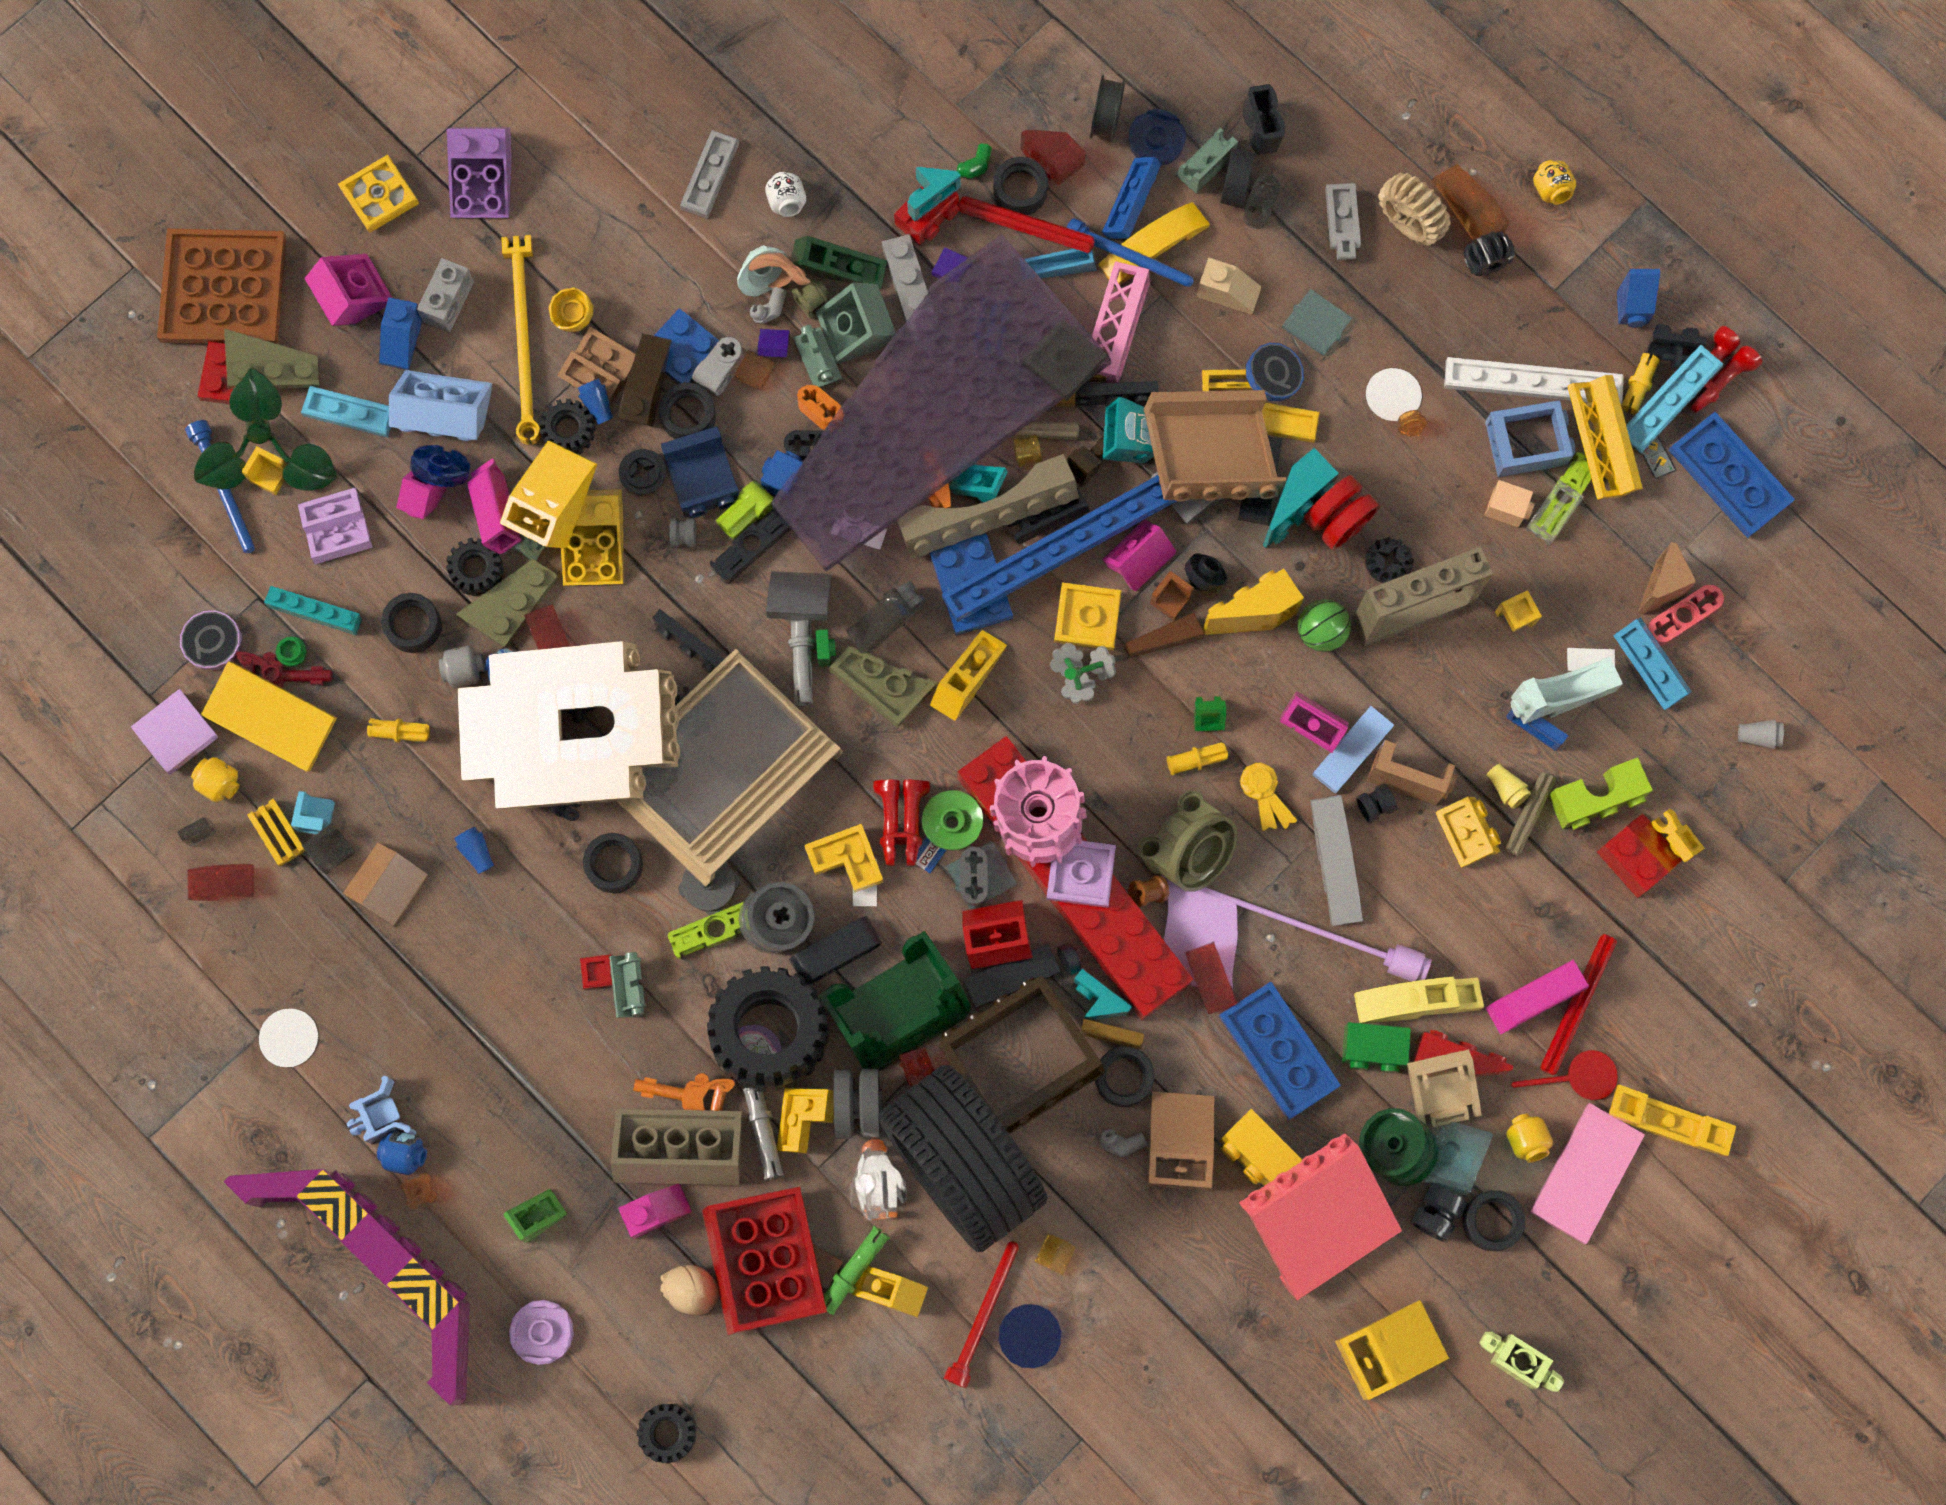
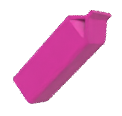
(489, 499)
(1537, 997)

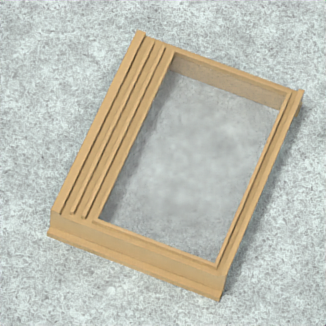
(737, 766)

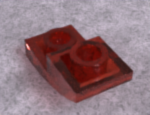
(546, 628)
(220, 881)
(1211, 978)

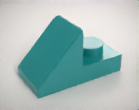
(937, 186)
(979, 482)
(1107, 1002)

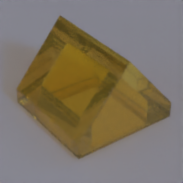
(1055, 1254)

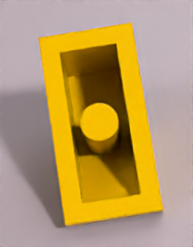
(891, 1291)

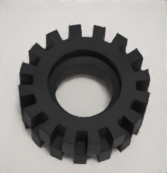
(568, 410)
(474, 584)
(647, 1428)

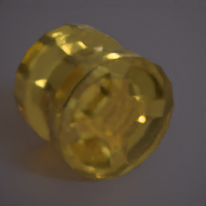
(1027, 450)

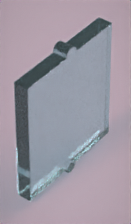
(1316, 322)
(999, 875)

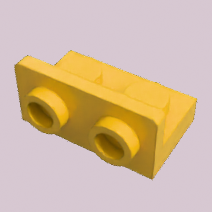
(1468, 830)

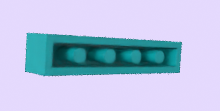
(313, 610)

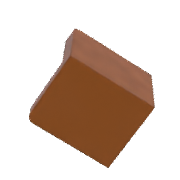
(1172, 595)

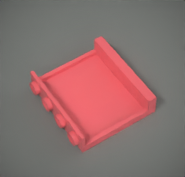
(1321, 1215)

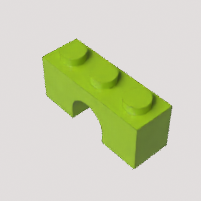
(1576, 805)

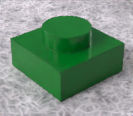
(825, 648)

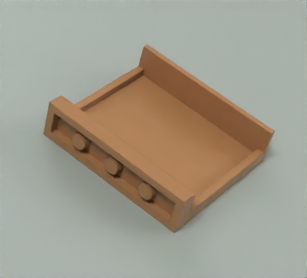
(1212, 445)

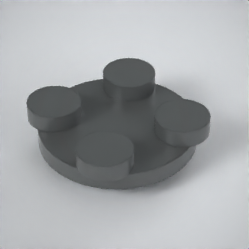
(715, 895)

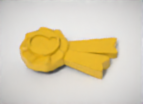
(1259, 783)

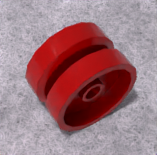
(1341, 512)

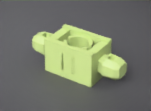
(1550, 1379)

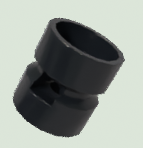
(1439, 1212)

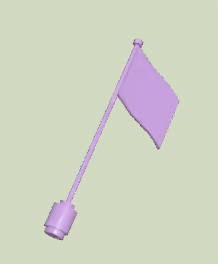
(1212, 916)

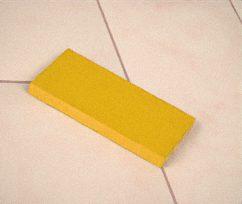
(269, 716)

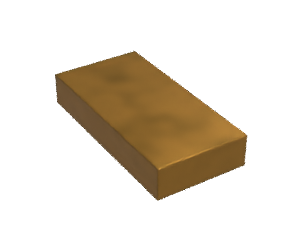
(1112, 1034)

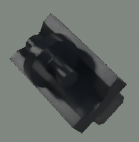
(1674, 347)

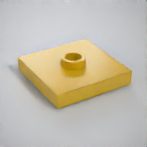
(1087, 616)

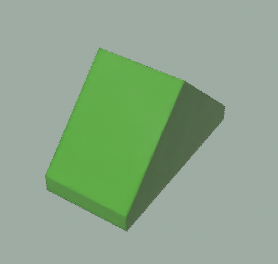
(535, 1215)

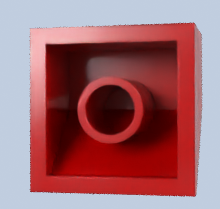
(1639, 855)

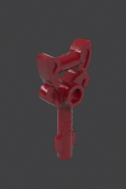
(274, 670)

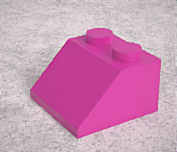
(347, 288)

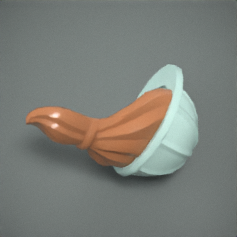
(768, 269)

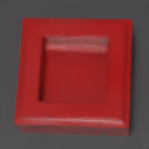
(596, 972)

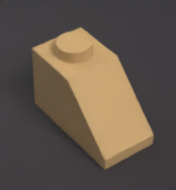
(1228, 286)

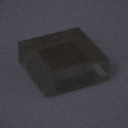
(197, 831)

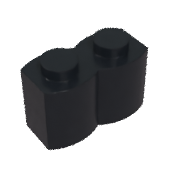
(1263, 119)

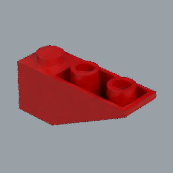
(1436, 1044)

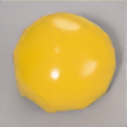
(571, 310)

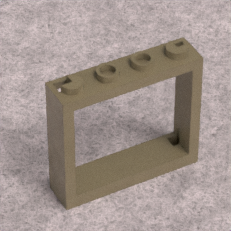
(1422, 596)

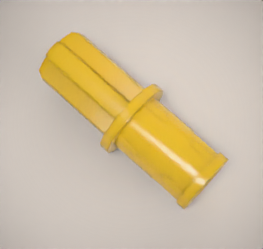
(398, 730)
(1197, 758)

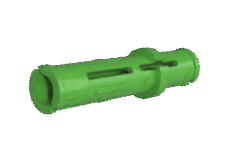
(854, 1269)

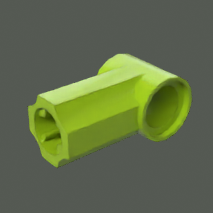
(752, 504)

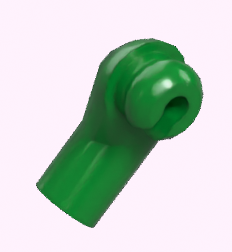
(978, 165)

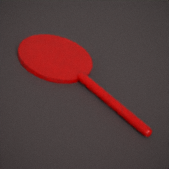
(1589, 1074)

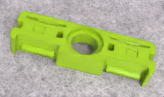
(1577, 478)
(696, 935)

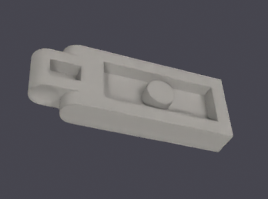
(1343, 219)

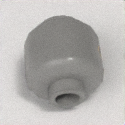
(461, 666)

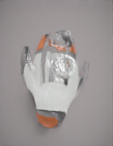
(877, 1183)

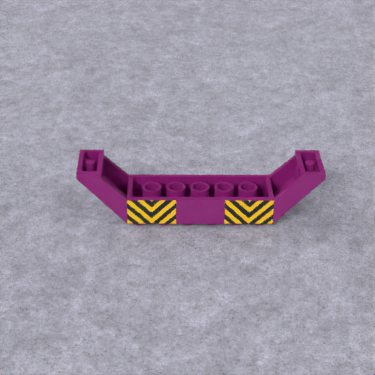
(386, 1254)

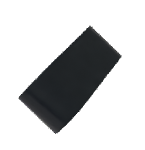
(836, 950)

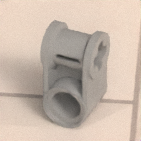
(717, 370)

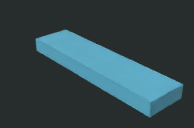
(1672, 398)

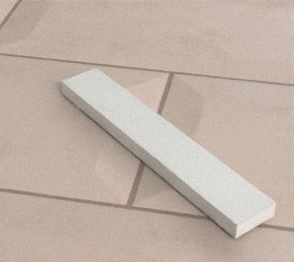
(1519, 379)

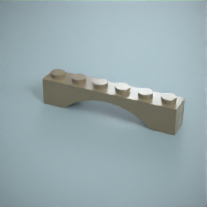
(1043, 488)

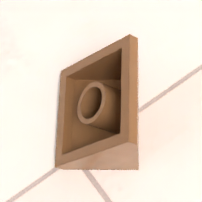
(1668, 581)
(386, 884)

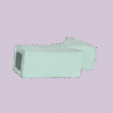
(1564, 692)

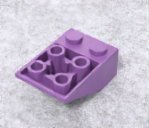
(479, 171)

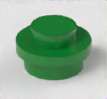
(291, 651)

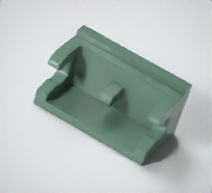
(1207, 161)

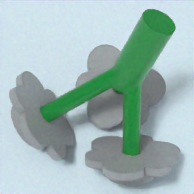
(1077, 683)

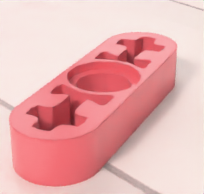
(1706, 610)

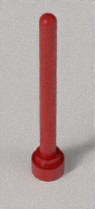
(959, 1372)

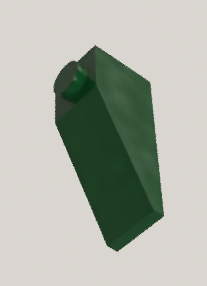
(837, 262)

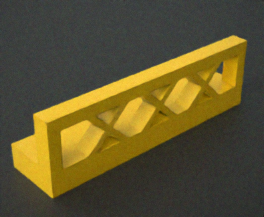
(1609, 438)

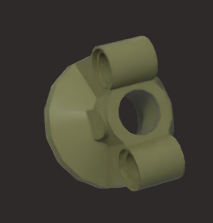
(1191, 844)

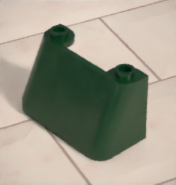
(898, 1006)

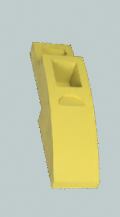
(1418, 999)

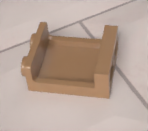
(1408, 780)

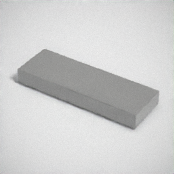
(709, 174)

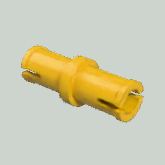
(1640, 383)

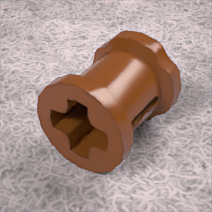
(1153, 890)

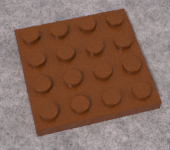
(219, 283)

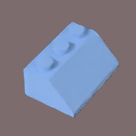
(439, 405)

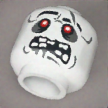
(785, 194)

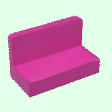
(1140, 554)

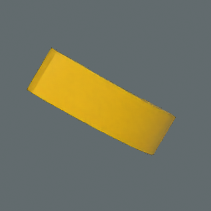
(1159, 237)
(1672, 1122)

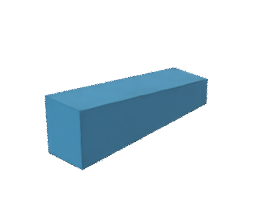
(1062, 263)

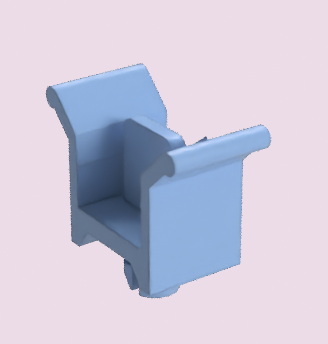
(377, 1115)

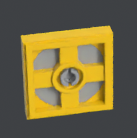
(378, 193)

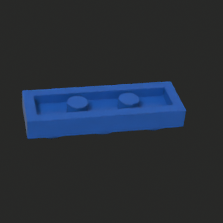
(1131, 197)

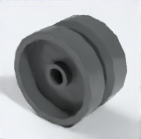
(794, 915)
(857, 1103)

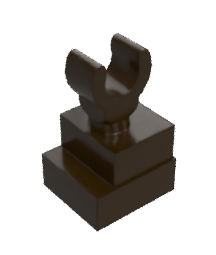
(1086, 462)

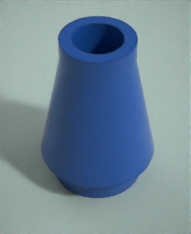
(596, 400)
(474, 849)

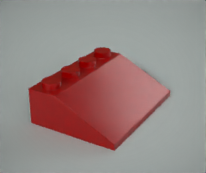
(764, 1260)

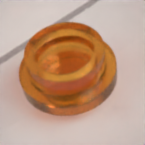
(1411, 423)

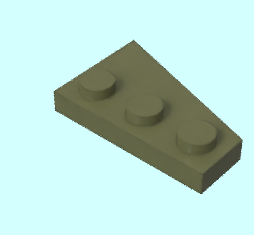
(280, 364)
(502, 608)
(884, 687)

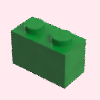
(1376, 1046)

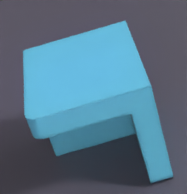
(312, 813)

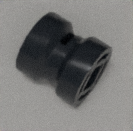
(1376, 803)

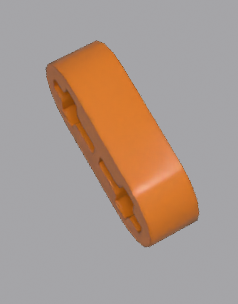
(817, 410)

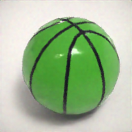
(1324, 625)

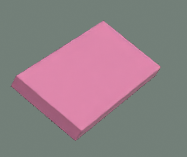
(1586, 1173)

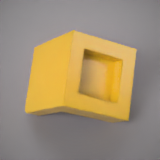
(265, 470)
(1519, 611)

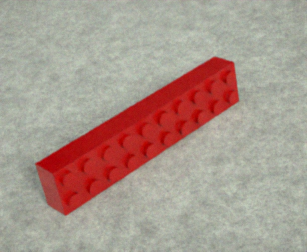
(1115, 936)

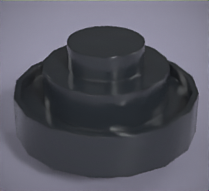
(1205, 573)

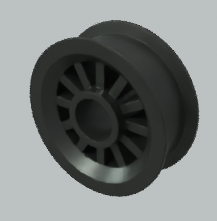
(1107, 108)

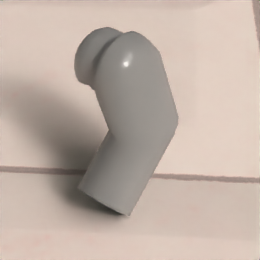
(771, 310)
(1121, 1146)

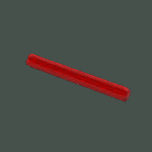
(1026, 224)
(1578, 1005)

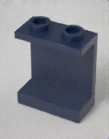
(700, 472)

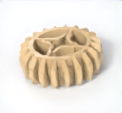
(1414, 209)

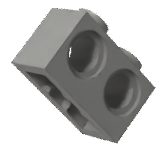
(445, 295)

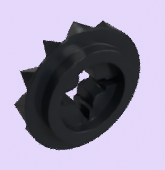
(648, 460)
(1375, 562)

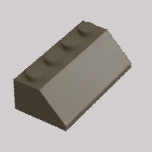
(677, 1147)

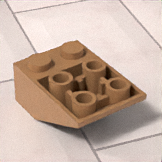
(1181, 1141)

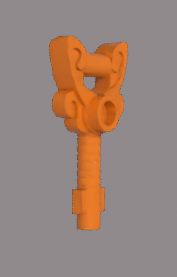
(692, 1094)

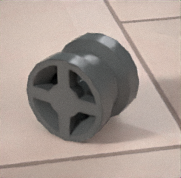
(682, 532)
(909, 594)

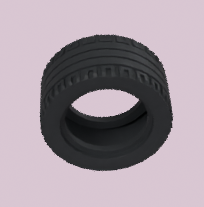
(963, 1157)

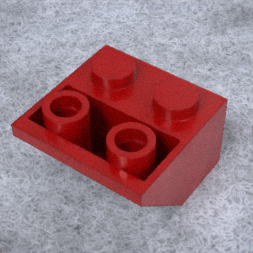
(996, 934)

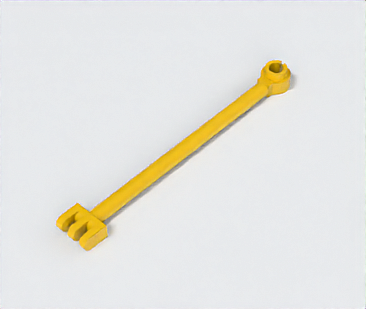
(517, 254)

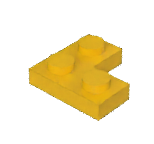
(847, 849)
(798, 1111)

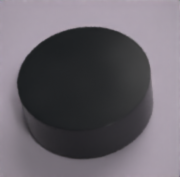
(1069, 959)

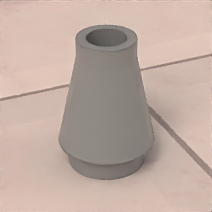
(1762, 733)

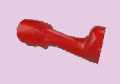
(1743, 361)
(889, 792)

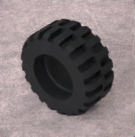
(761, 989)

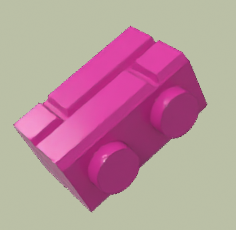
(1314, 721)

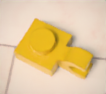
(1681, 838)

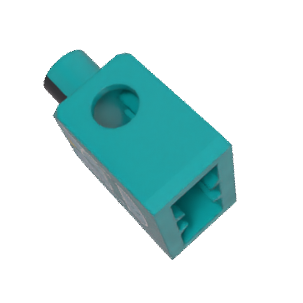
(1126, 433)

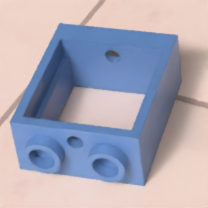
(1501, 447)

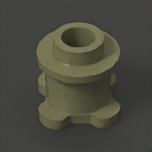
(811, 297)

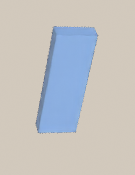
(1353, 749)

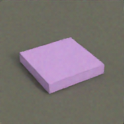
(1083, 875)

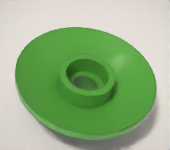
(957, 806)

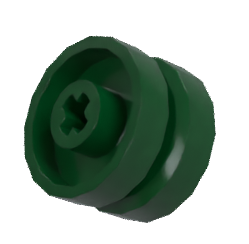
(1398, 1147)

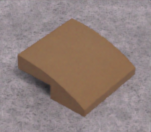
(598, 358)

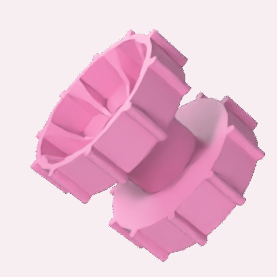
(1032, 786)

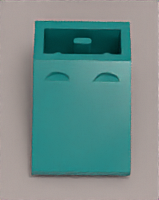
(1304, 487)

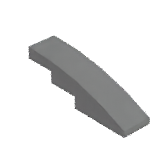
(1336, 860)

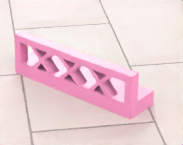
(1129, 321)

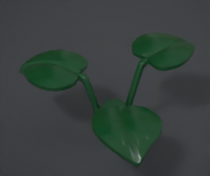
(256, 403)

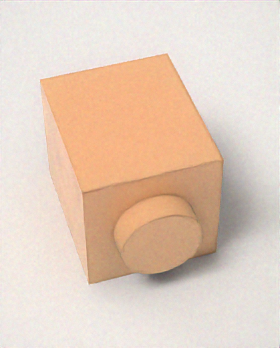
(1509, 504)

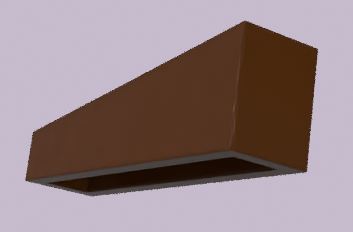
(1173, 634)

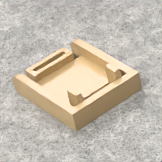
(1446, 1092)

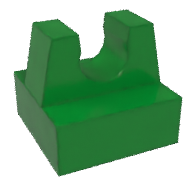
(1209, 714)

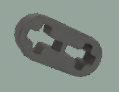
(966, 876)

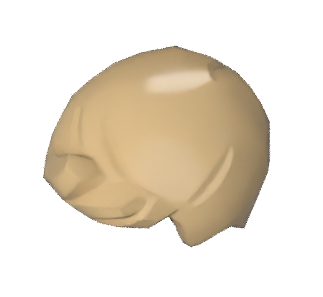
(690, 1289)

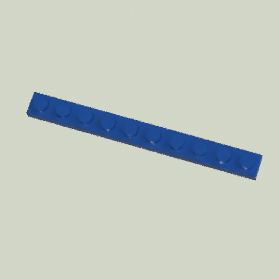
(1056, 549)

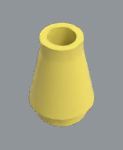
(1509, 787)

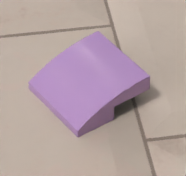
(335, 525)
(174, 732)

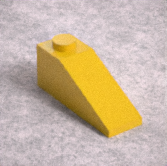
(967, 675)

